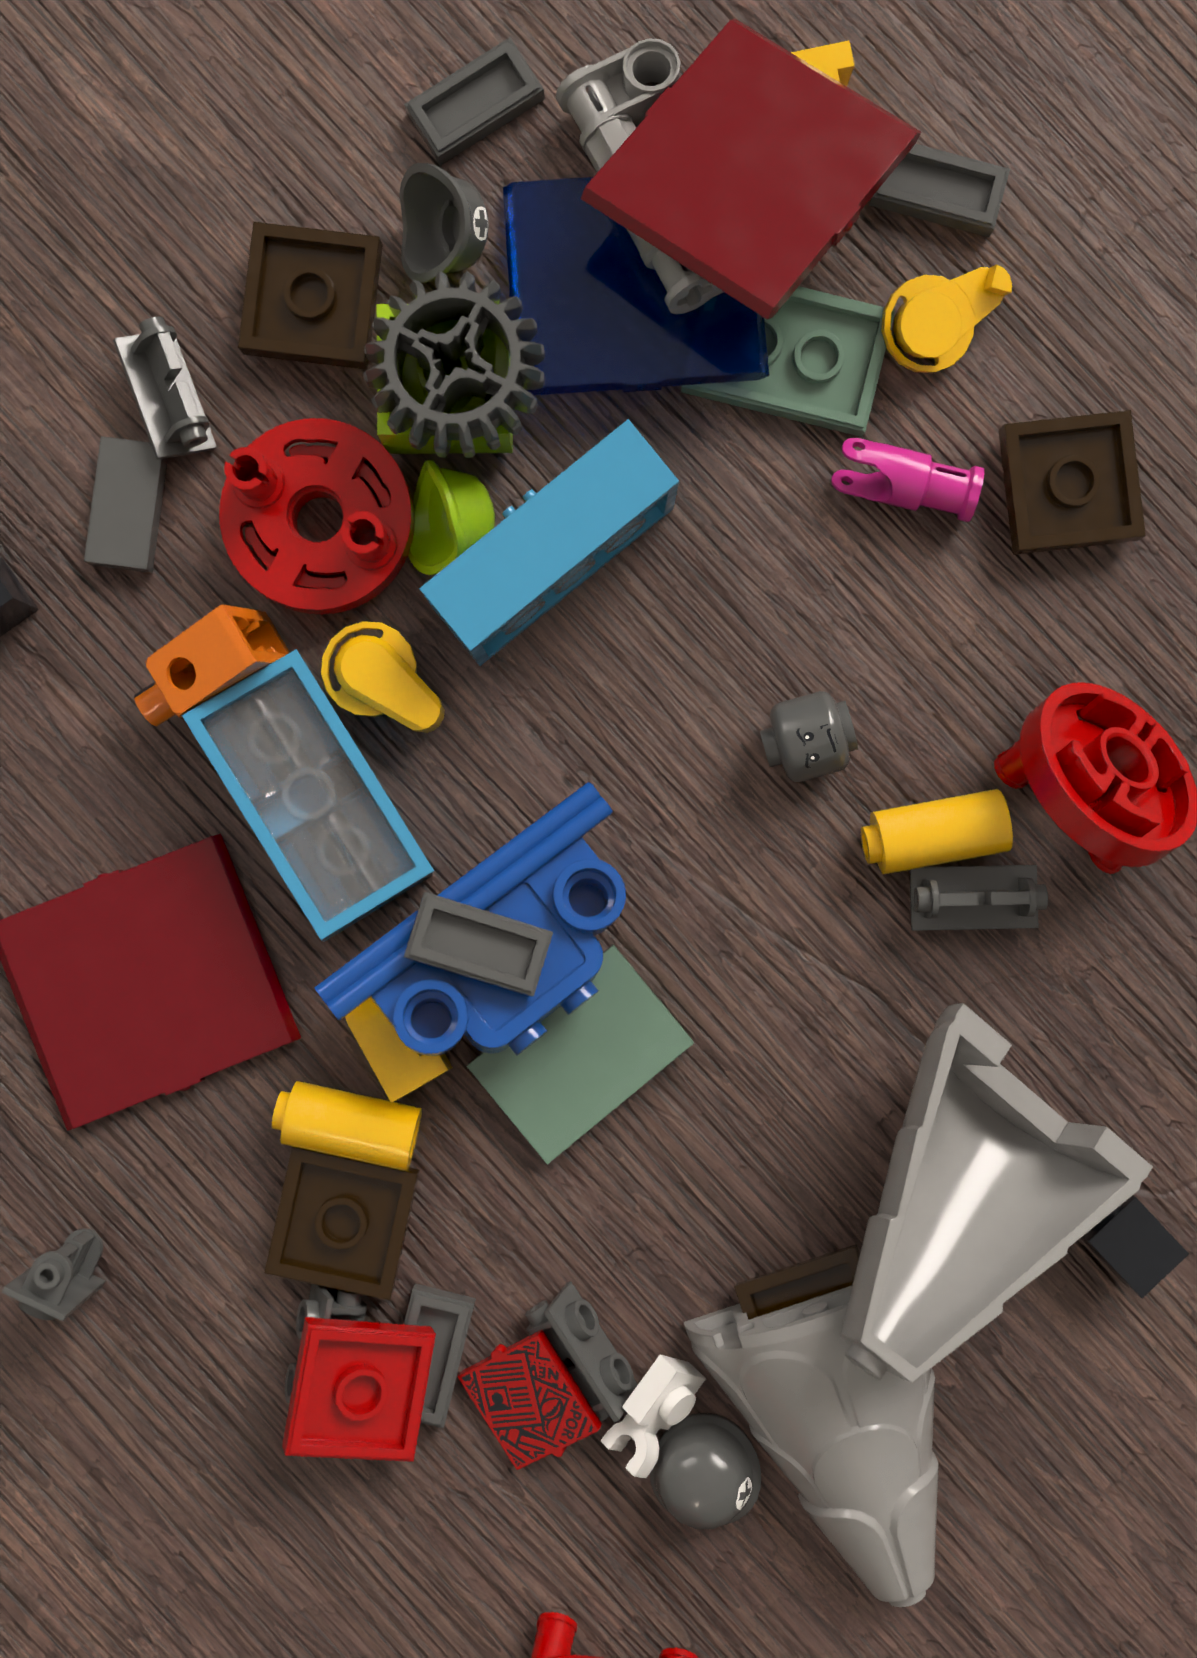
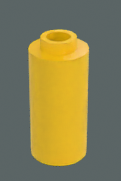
(938, 832)
(347, 1125)

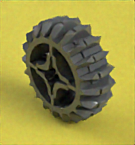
(475, 315)

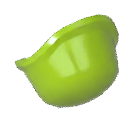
(449, 517)

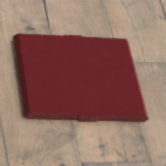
(750, 167)
(144, 982)

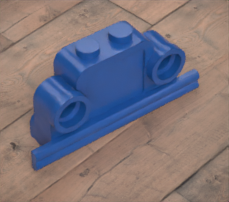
(537, 878)

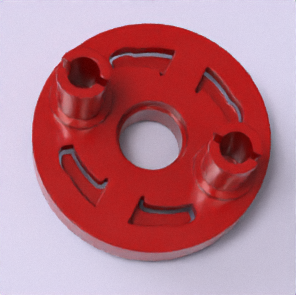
(272, 489)
(1109, 790)

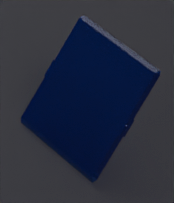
(606, 310)

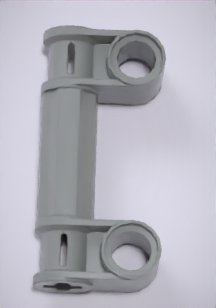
(608, 117)

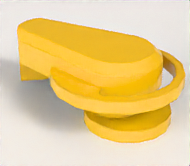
(941, 315)
(381, 678)

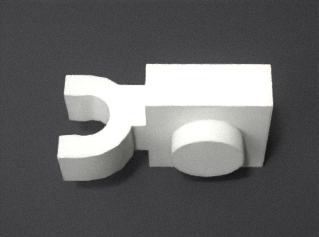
(656, 1403)

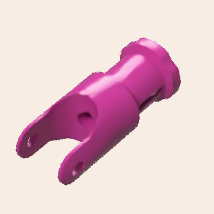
(909, 479)

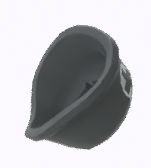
(441, 223)
(706, 1471)

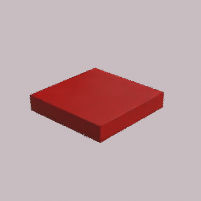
(358, 1390)

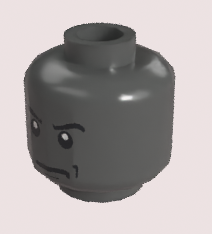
(809, 736)

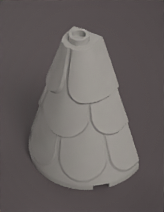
(973, 1202)
(837, 1434)

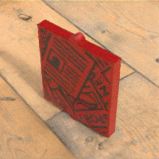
(529, 1400)

